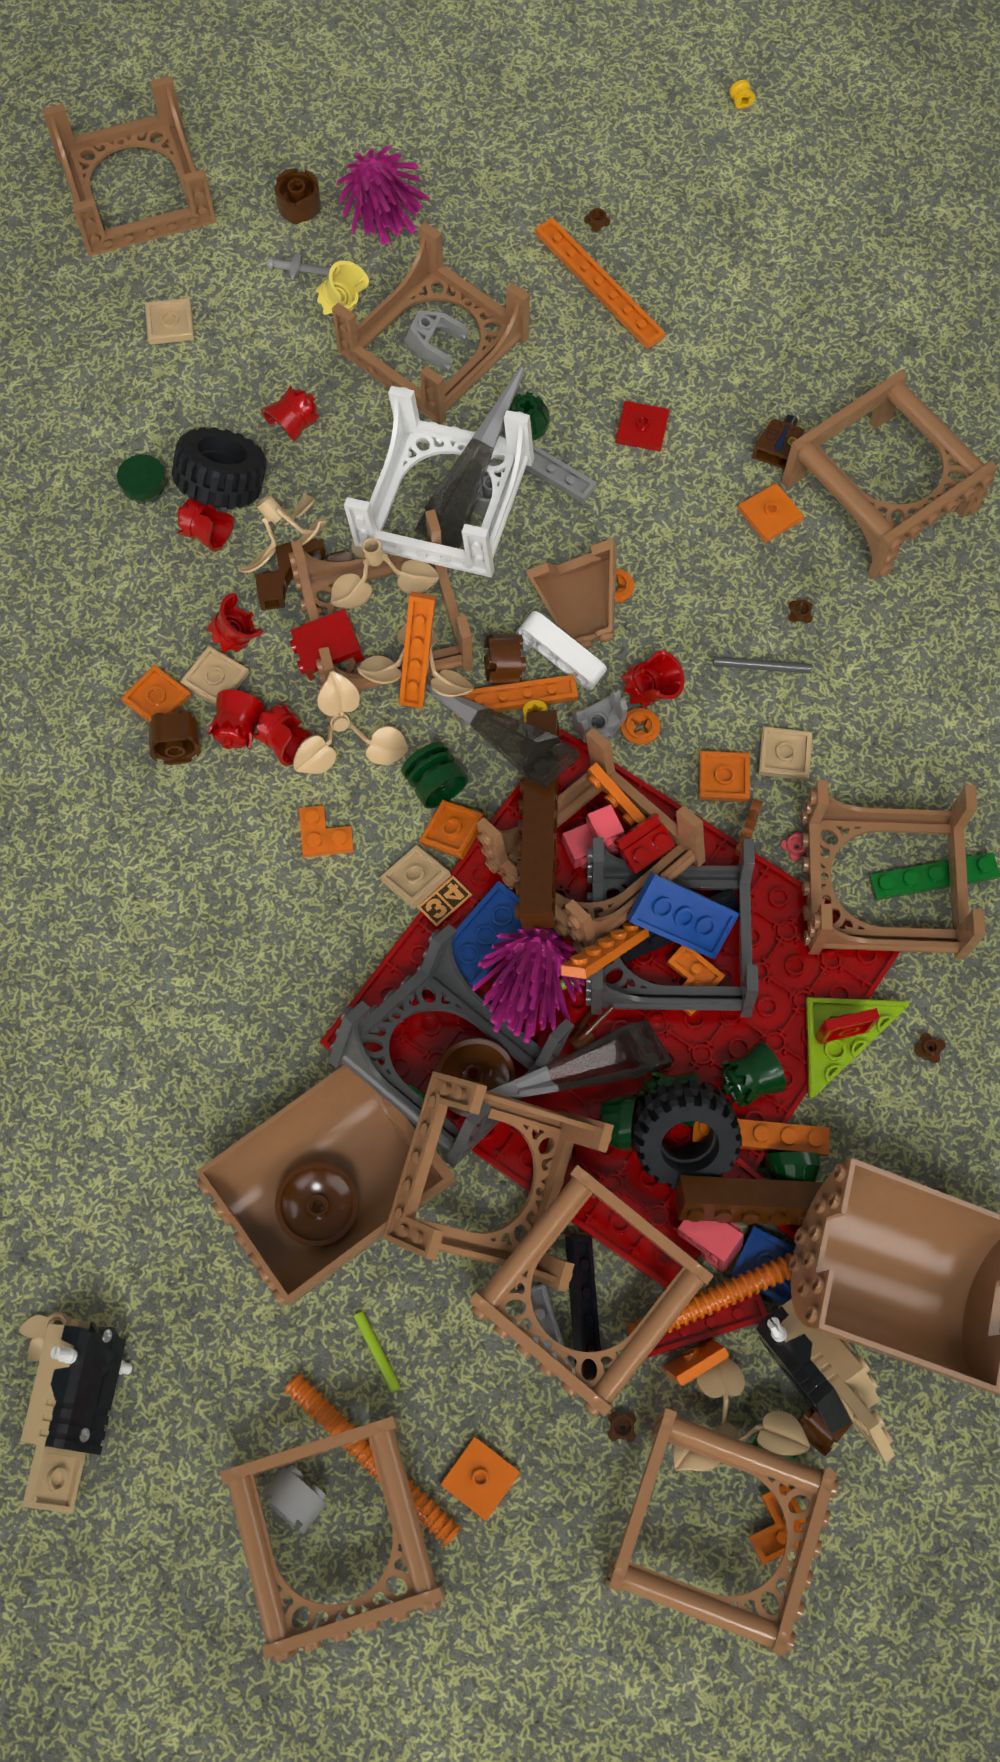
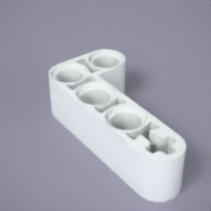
(561, 649)

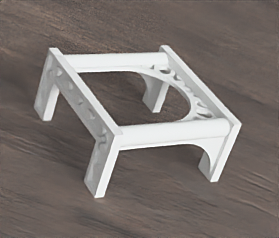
(480, 543)

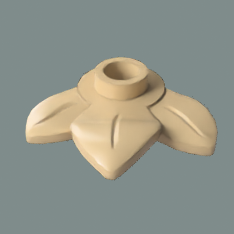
(36, 1330)

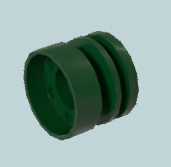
(434, 774)

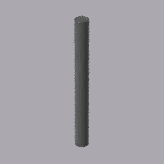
(762, 664)

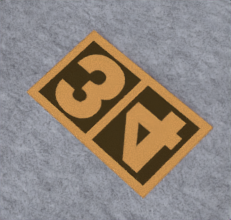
(444, 901)

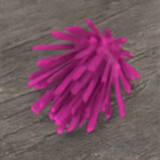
(378, 193)
(529, 973)

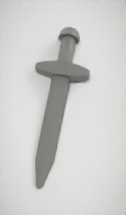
(295, 266)

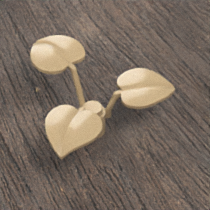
(274, 512)
(352, 591)
(384, 671)
(335, 699)
(779, 1433)

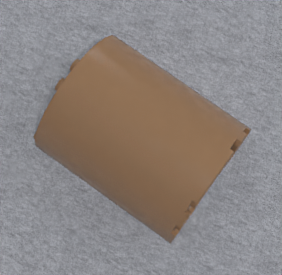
(334, 1124)
(902, 1273)

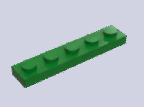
(930, 877)

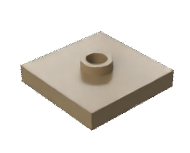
(169, 321)
(213, 674)
(785, 753)
(415, 876)

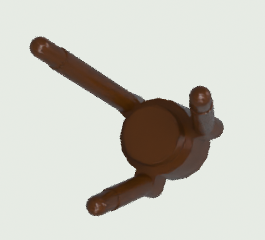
(582, 1036)

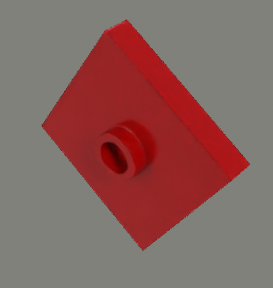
(642, 426)
(847, 1026)

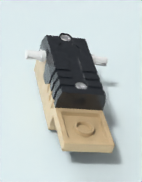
(826, 1375)
(70, 1408)

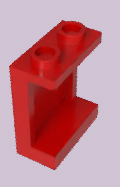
(329, 631)

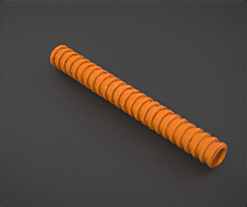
(731, 1291)
(335, 1423)

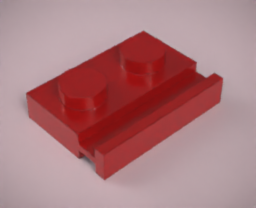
(644, 843)

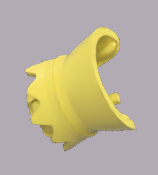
(342, 286)

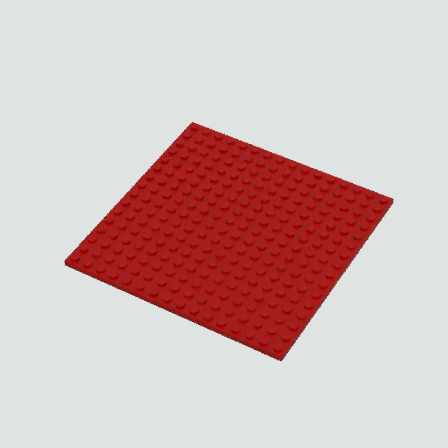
(693, 1043)

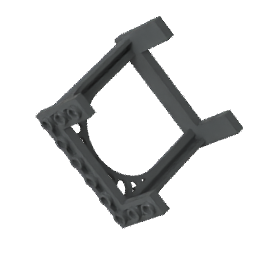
(611, 873)
(444, 979)

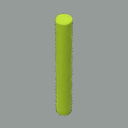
(377, 1351)

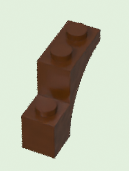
(273, 585)

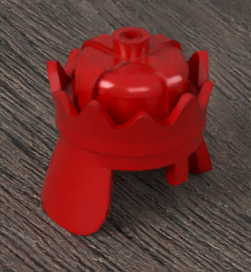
(293, 412)
(205, 524)
(232, 626)
(654, 680)
(235, 718)
(280, 731)

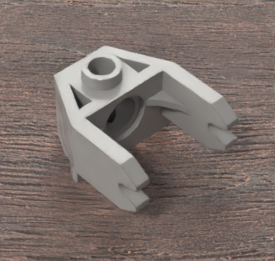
(422, 331)
(608, 712)

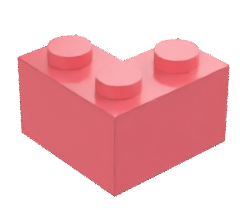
(598, 824)
(715, 1240)

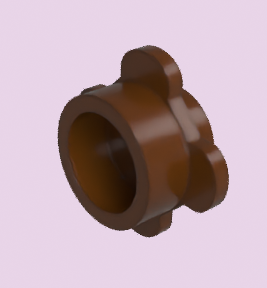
(597, 219)
(800, 605)
(931, 1055)
(616, 1433)

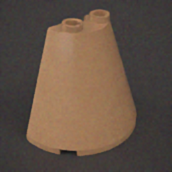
(581, 593)

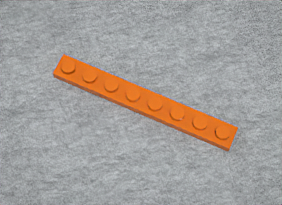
(600, 283)

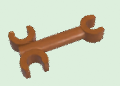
(749, 824)

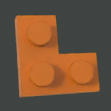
(319, 840)
(695, 970)
(771, 1541)

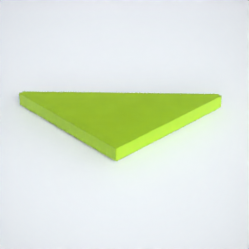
(829, 1059)

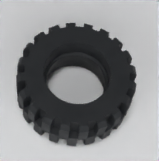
(218, 468)
(681, 1104)

